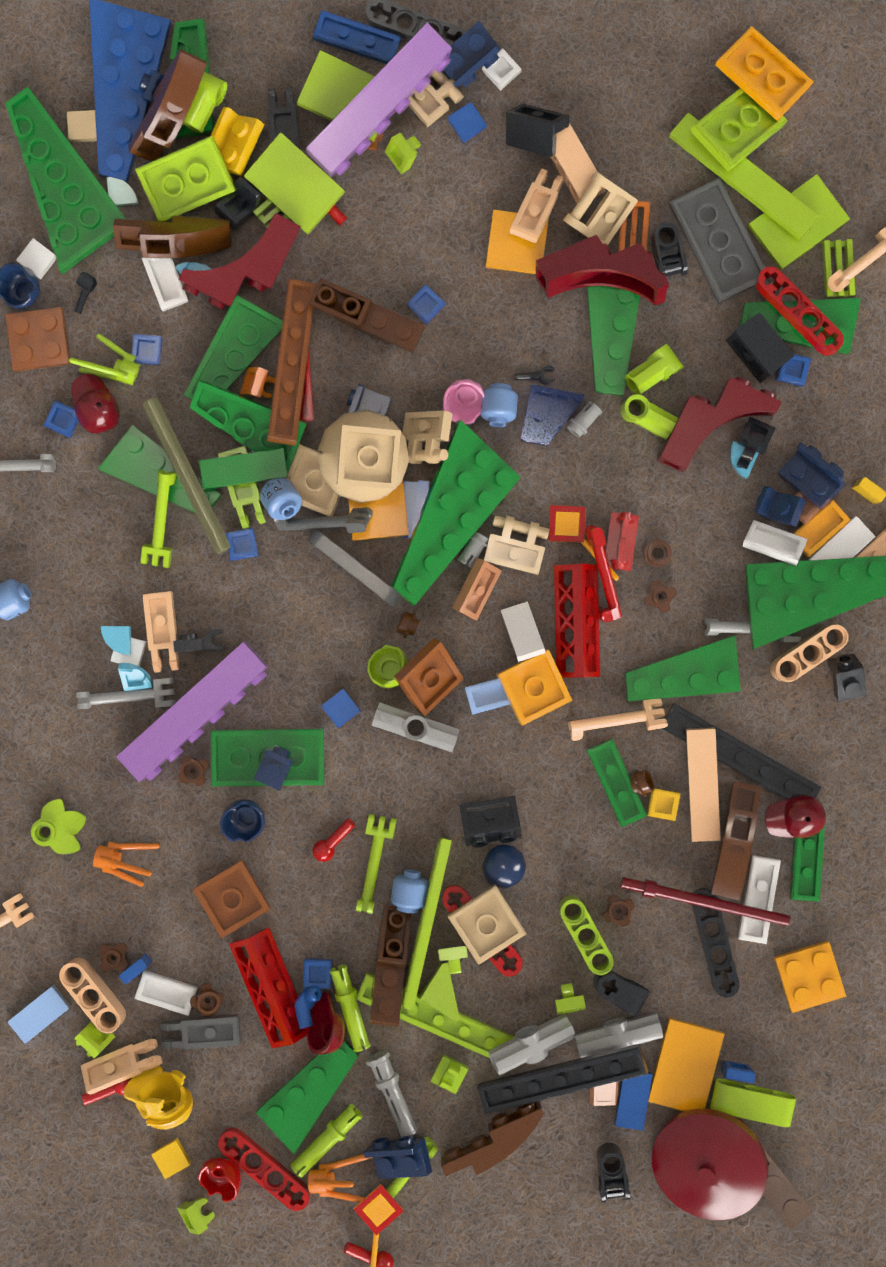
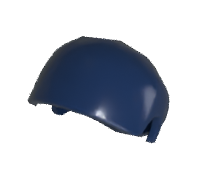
(18, 285)
(242, 821)
(504, 866)

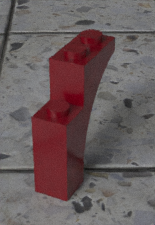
(258, 265)
(593, 265)
(700, 418)

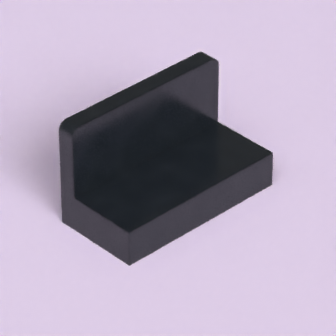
(534, 128)
(759, 347)

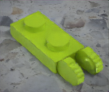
(244, 494)

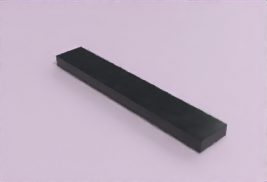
(743, 757)
(562, 1078)

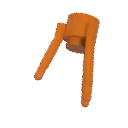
(110, 860)
(324, 1182)

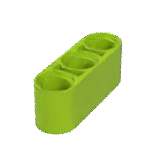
(592, 946)
(753, 1102)

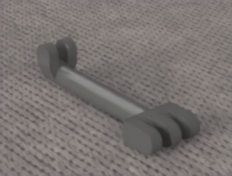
(355, 522)

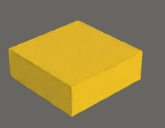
(869, 490)
(663, 804)
(171, 1158)

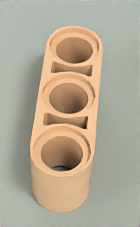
(573, 163)
(821, 648)
(93, 1009)

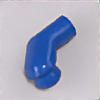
(304, 1004)

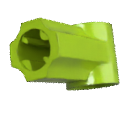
(209, 94)
(656, 368)
(651, 416)

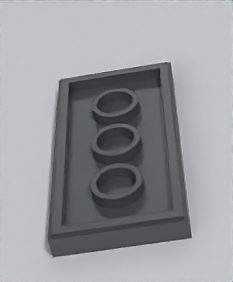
(718, 239)

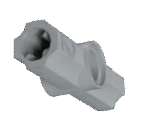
(397, 720)
(619, 1034)
(531, 1044)

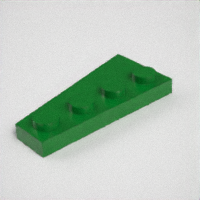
(192, 38)
(839, 311)
(611, 335)
(236, 345)
(240, 418)
(138, 461)
(692, 673)
(303, 1098)

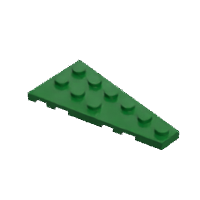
(68, 194)
(457, 504)
(795, 597)

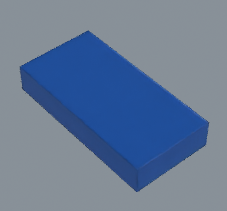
(633, 1102)

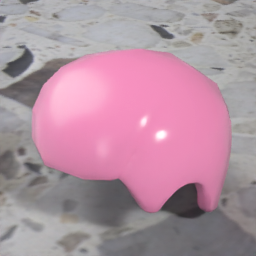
(463, 400)

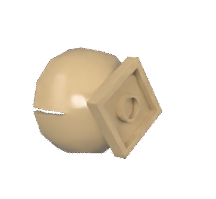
(363, 456)

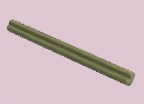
(186, 475)

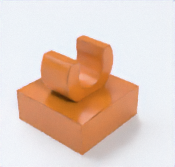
(254, 383)

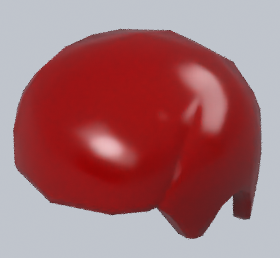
(220, 1177)

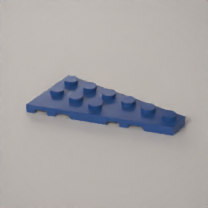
(123, 49)

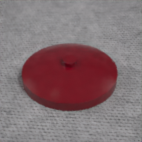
(709, 1164)

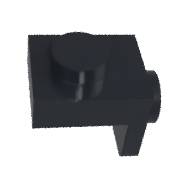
(239, 204)
(847, 677)

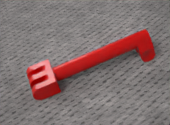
(597, 540)

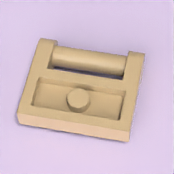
(609, 213)

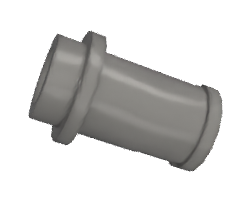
(580, 424)
(473, 549)

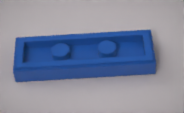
(356, 37)

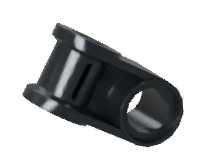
(669, 257)
(624, 992)
(612, 1177)

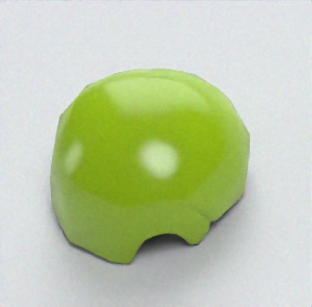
(385, 665)

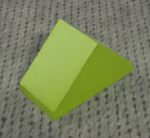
(440, 993)

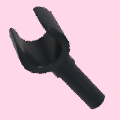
(88, 284)
(536, 375)

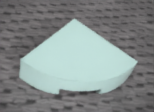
(121, 192)

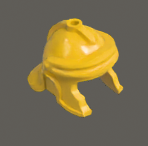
(160, 1097)

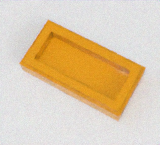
(822, 527)

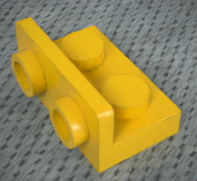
(236, 138)

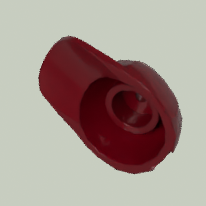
(87, 392)
(788, 817)
(327, 1029)

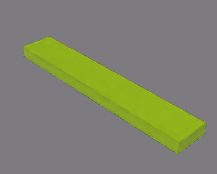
(750, 183)
(426, 923)
(465, 1032)

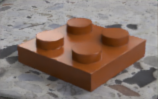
(38, 339)
(429, 677)
(232, 898)

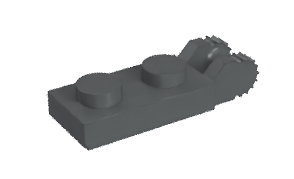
(203, 1032)

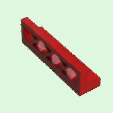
(582, 620)
(274, 987)

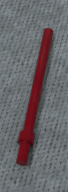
(651, 889)

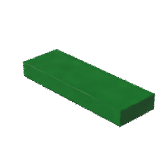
(243, 468)
(616, 782)
(807, 867)

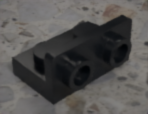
(490, 821)

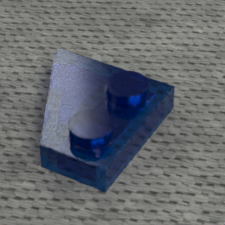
(547, 413)

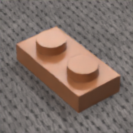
(477, 589)

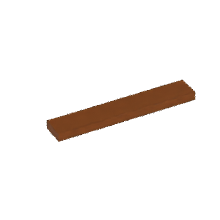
(291, 363)

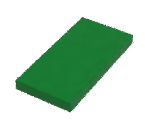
(240, 752)

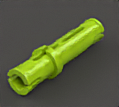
(347, 997)
(335, 1132)

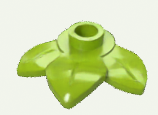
(62, 826)

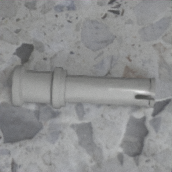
(387, 1081)

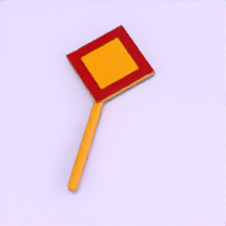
(568, 525)
(378, 1212)

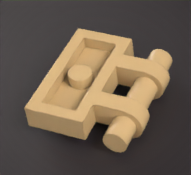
(430, 103)
(429, 428)
(515, 553)

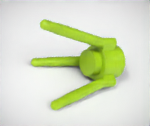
(123, 371)

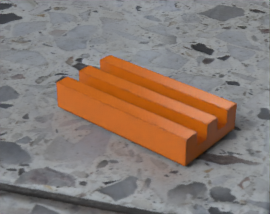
(645, 224)

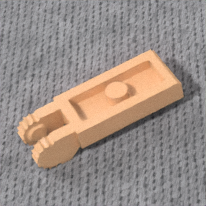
(536, 208)
(161, 627)
(119, 1066)

